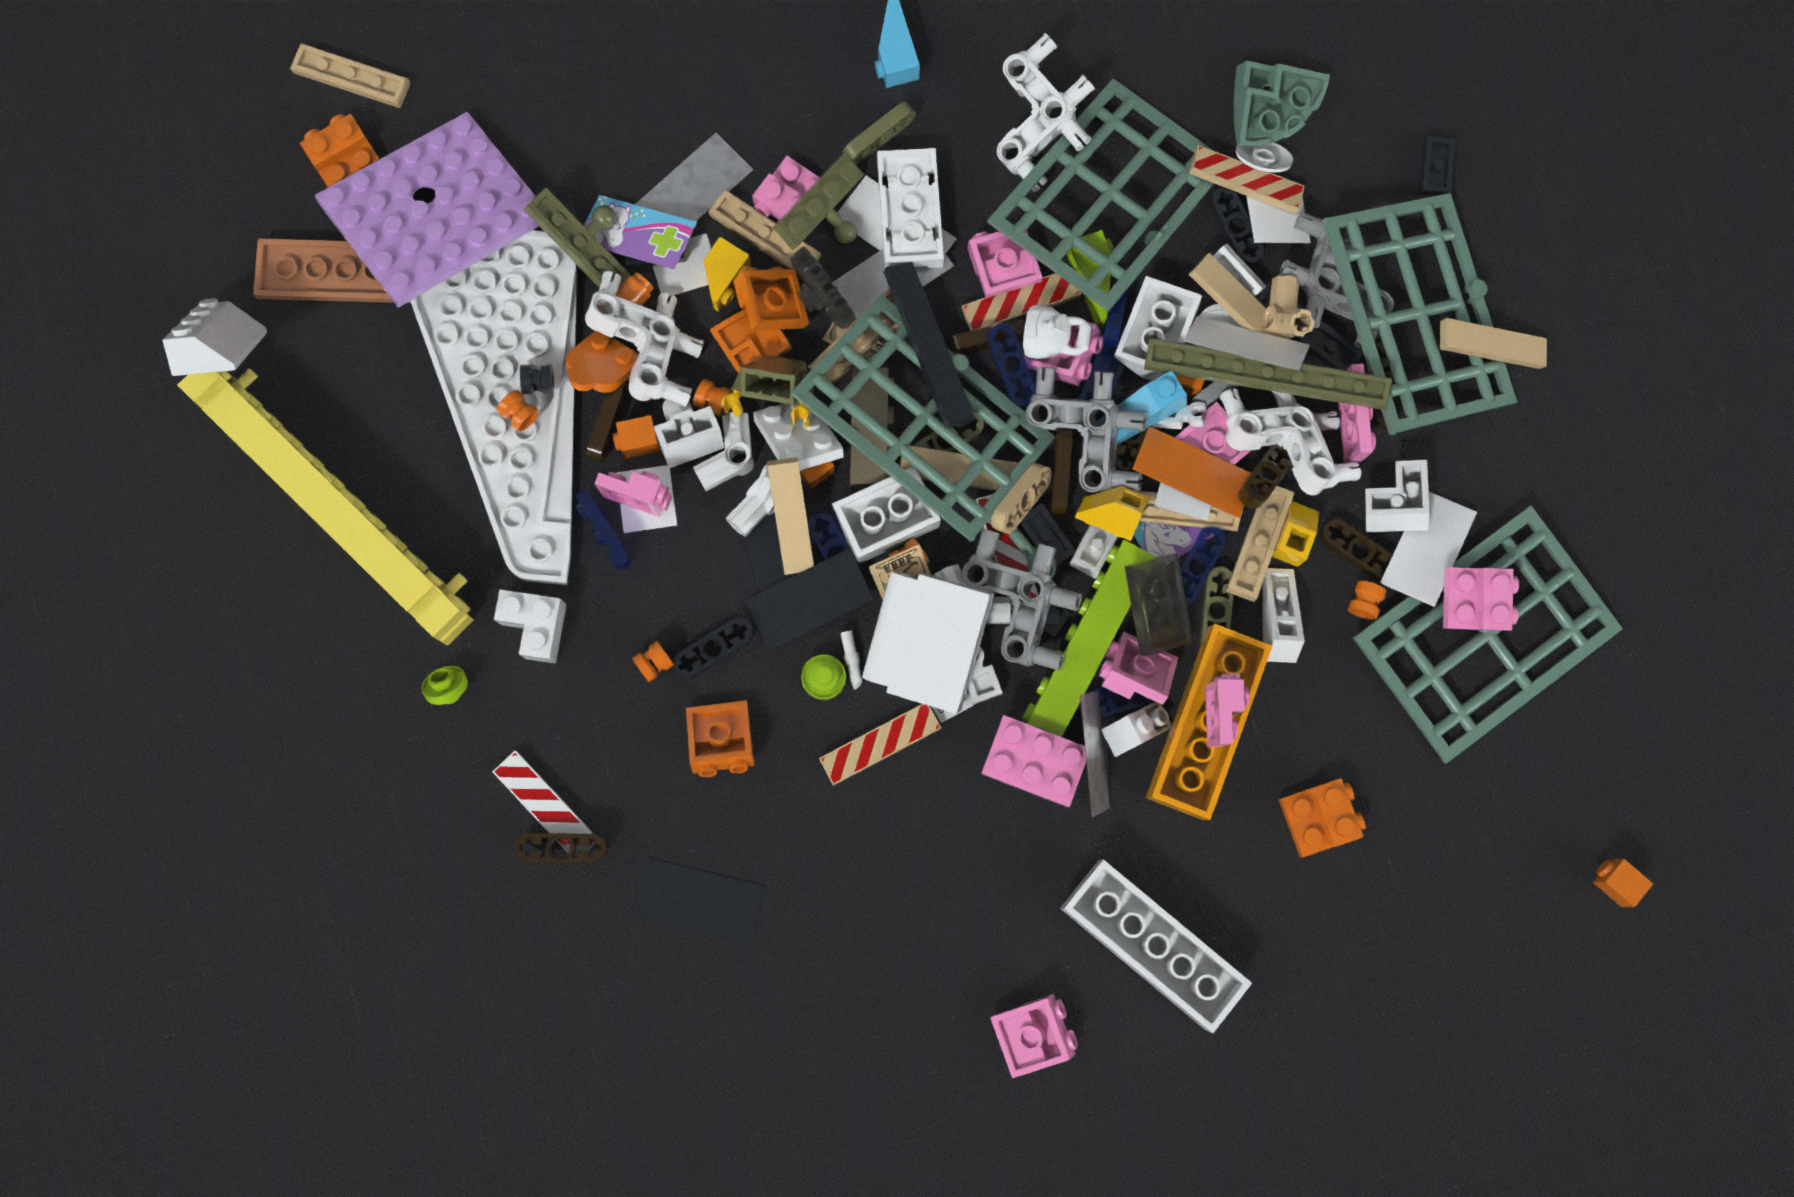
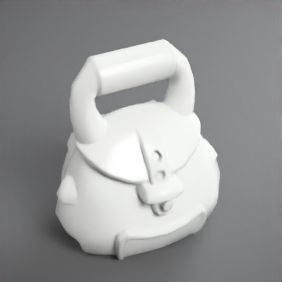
(1049, 333)

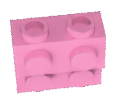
(783, 188)
(1002, 263)
(1071, 368)
(641, 491)
(1479, 598)
(1132, 673)
(1223, 700)
(1034, 1035)

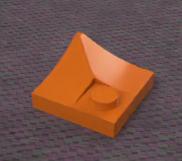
(745, 345)

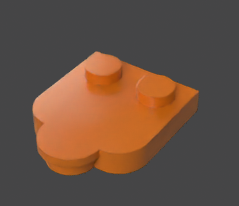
(599, 363)

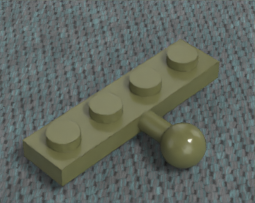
(819, 203)
(576, 239)

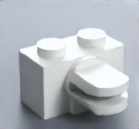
(687, 433)

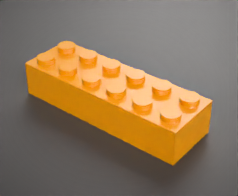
(1188, 771)

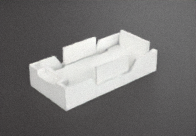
(910, 207)

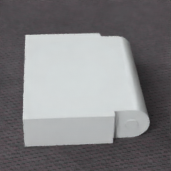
(927, 639)

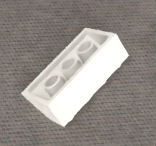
(212, 339)

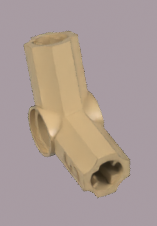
(1282, 313)

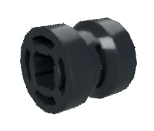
(536, 379)

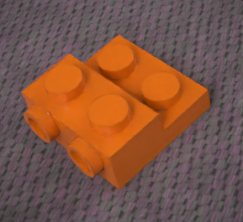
(338, 149)
(771, 298)
(719, 738)
(1322, 817)

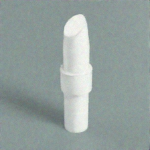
(851, 658)

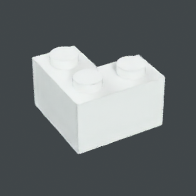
(1403, 506)
(541, 619)

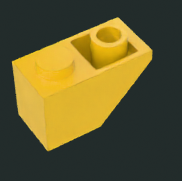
(722, 266)
(1114, 511)
(1297, 534)

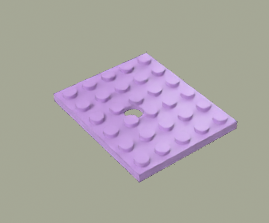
(422, 244)

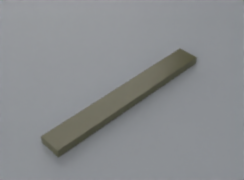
(1233, 369)

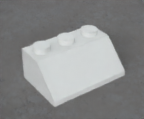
(1158, 313)
(883, 517)

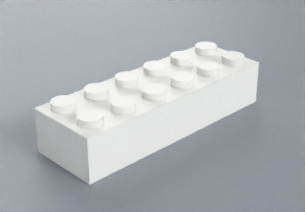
(1156, 946)

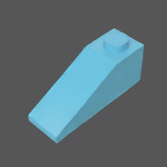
(896, 53)
(1158, 398)

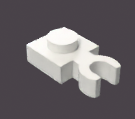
(1186, 414)
(983, 681)

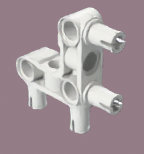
(1039, 129)
(642, 327)
(1296, 431)

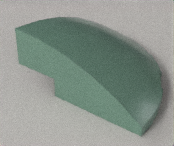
(1274, 101)

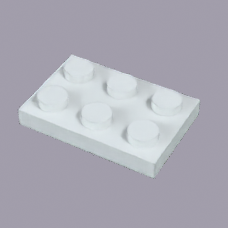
(811, 444)

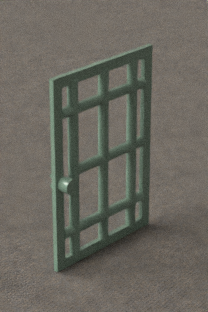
(1075, 165)
(1419, 311)
(925, 416)
(1515, 669)

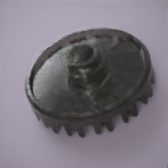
(818, 289)

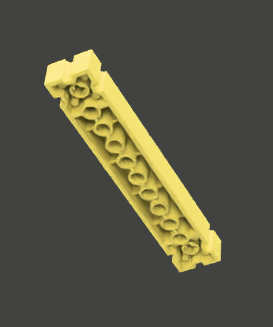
(330, 503)

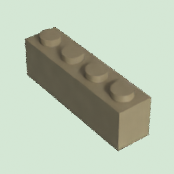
(875, 402)

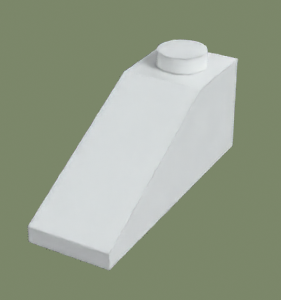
(1282, 616)

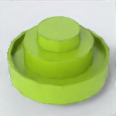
(823, 677)
(444, 685)

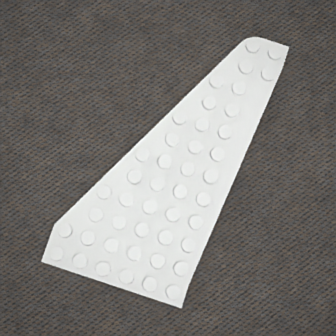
(478, 333)

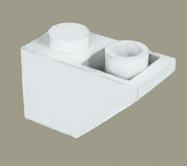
(1136, 728)

